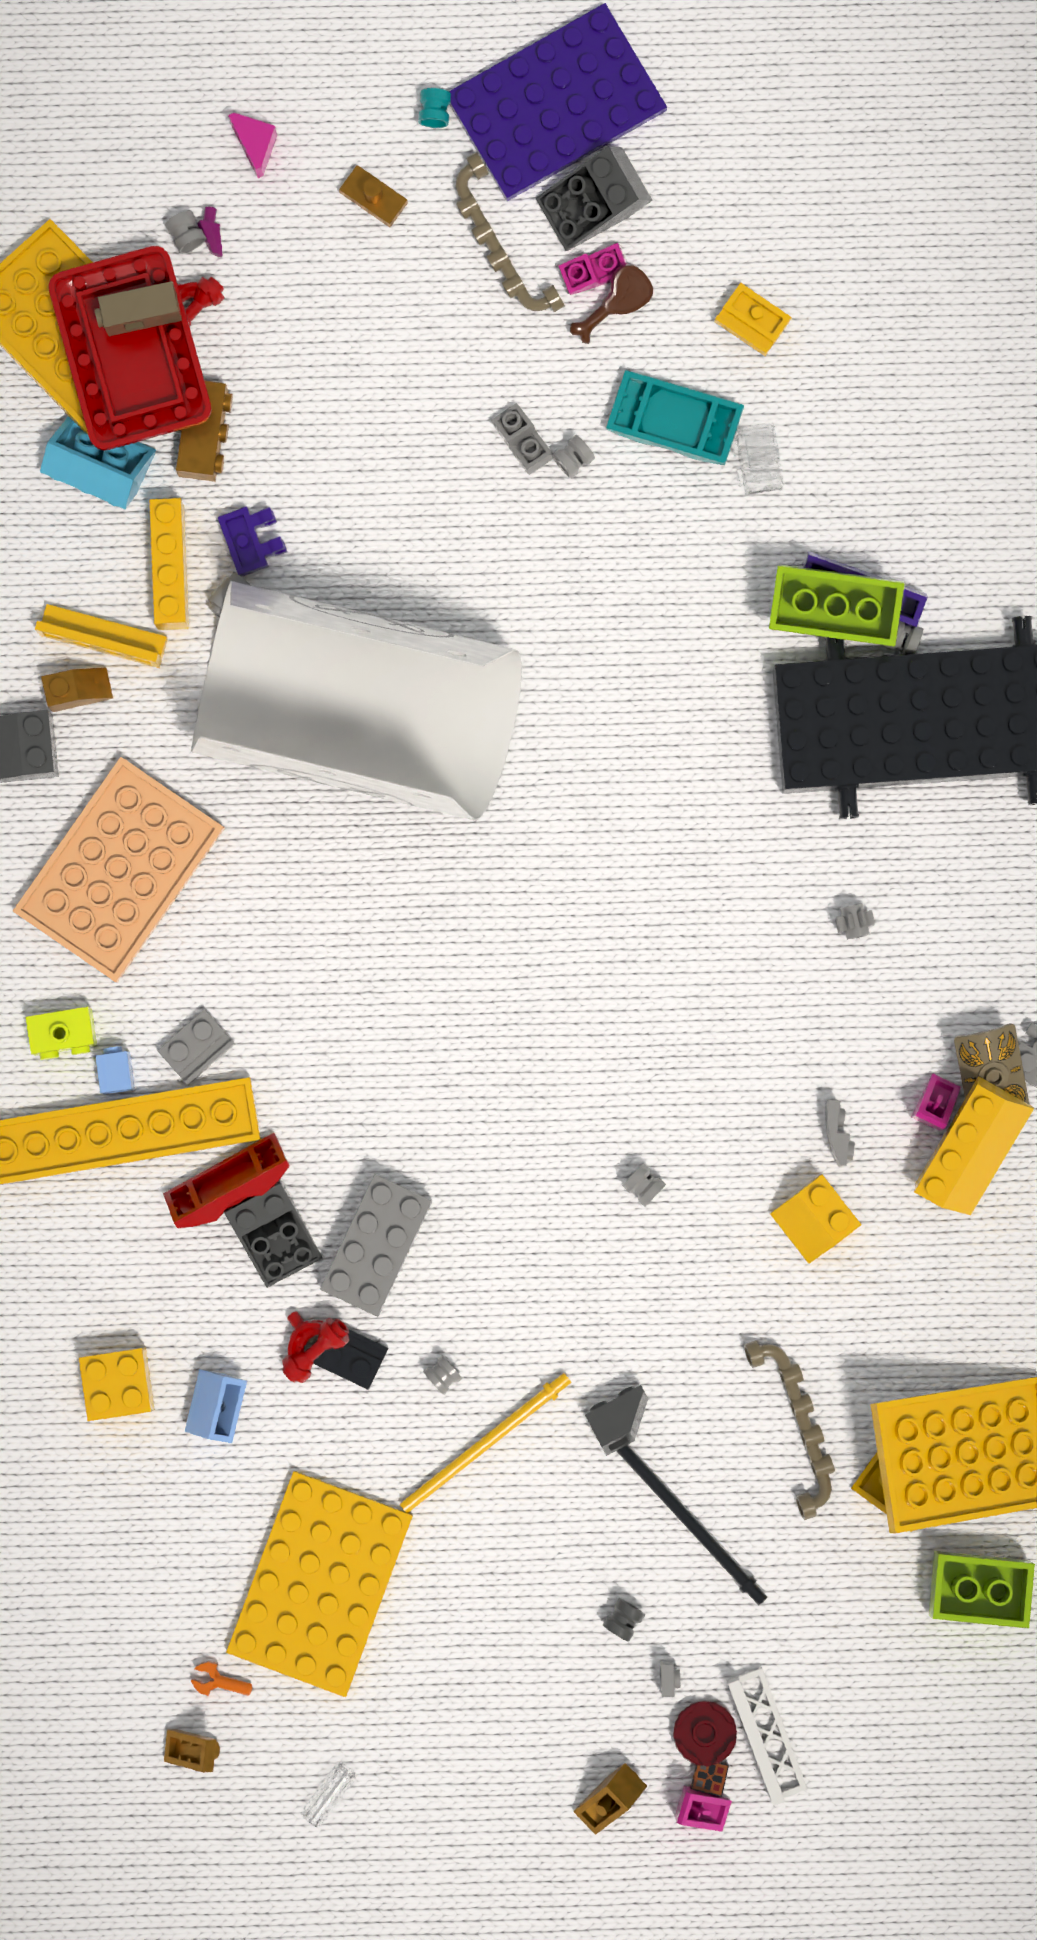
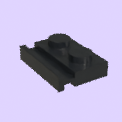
(355, 1361)

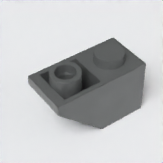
(619, 1419)

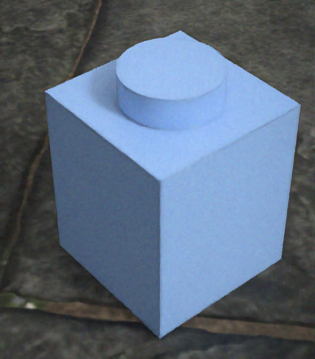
(115, 1071)

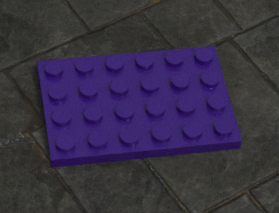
(556, 102)

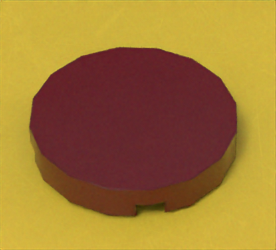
(705, 1733)

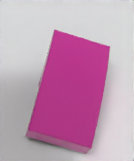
(592, 270)

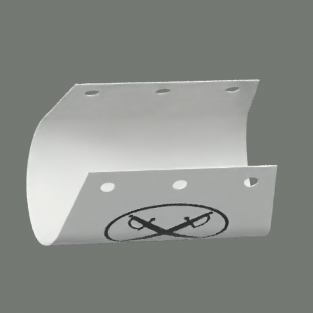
(358, 701)

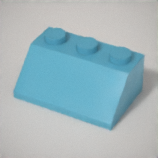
(106, 474)

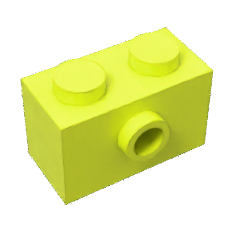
(61, 1032)

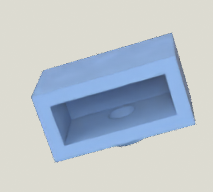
(215, 1406)

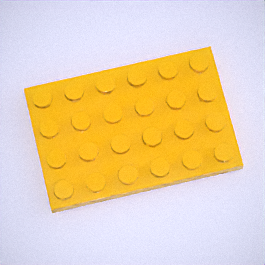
(28, 317)
(958, 1454)
(319, 1583)

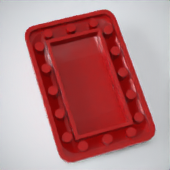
(135, 380)

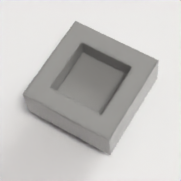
(669, 1678)

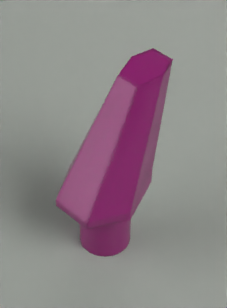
(211, 231)

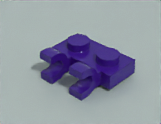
(243, 541)

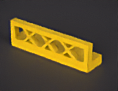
(102, 635)

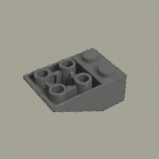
(594, 197)
(273, 1234)

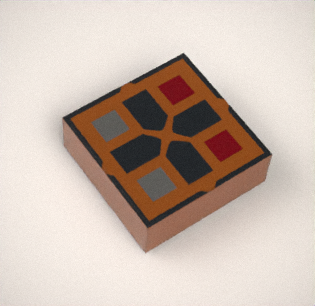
(710, 1778)

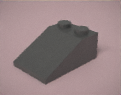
(27, 746)

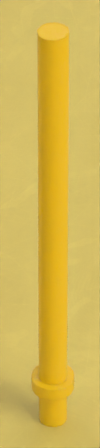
(549, 1392)

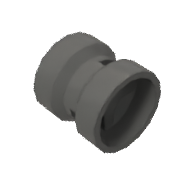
(623, 1619)

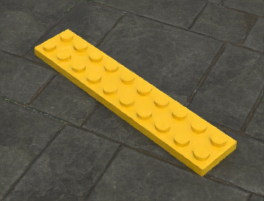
(127, 1130)

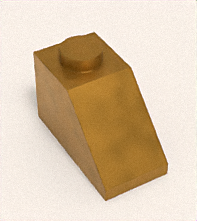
(76, 688)
(611, 1799)

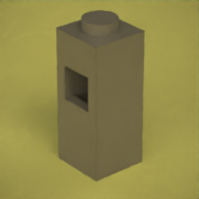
(138, 309)

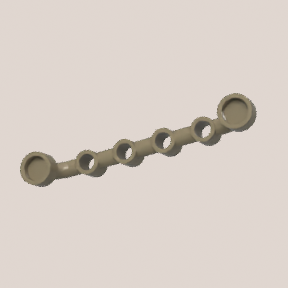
(484, 234)
(810, 1435)

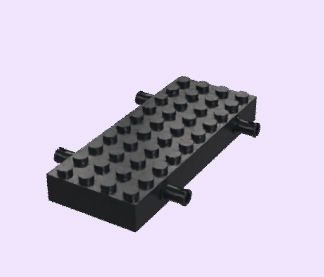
(908, 719)

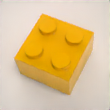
(116, 1384)

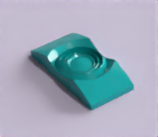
(674, 418)

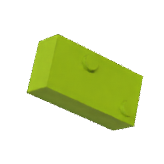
(836, 605)

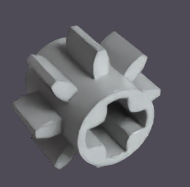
(855, 921)

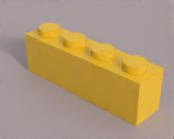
(169, 564)

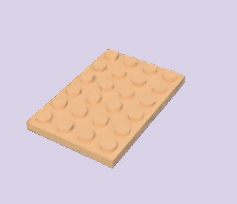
(118, 869)

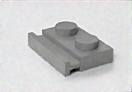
(196, 1047)

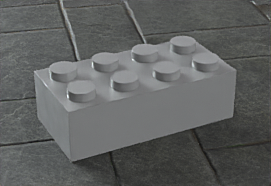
(376, 1245)

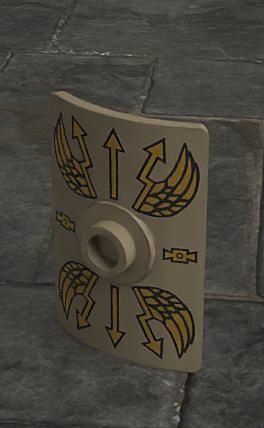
(993, 1057)

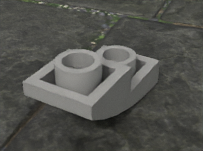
(522, 438)
(839, 1143)

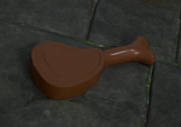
(628, 292)

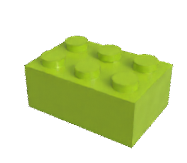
(981, 1589)

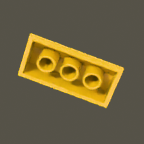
(973, 1148)

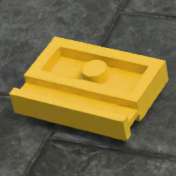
(752, 319)

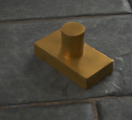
(373, 196)
(191, 1750)

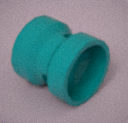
(434, 107)

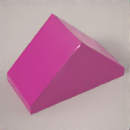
(256, 140)
(936, 1102)
(702, 1810)

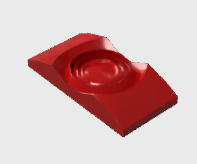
(227, 1183)

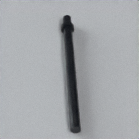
(746, 1583)

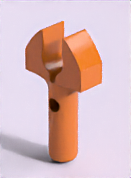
(219, 1681)

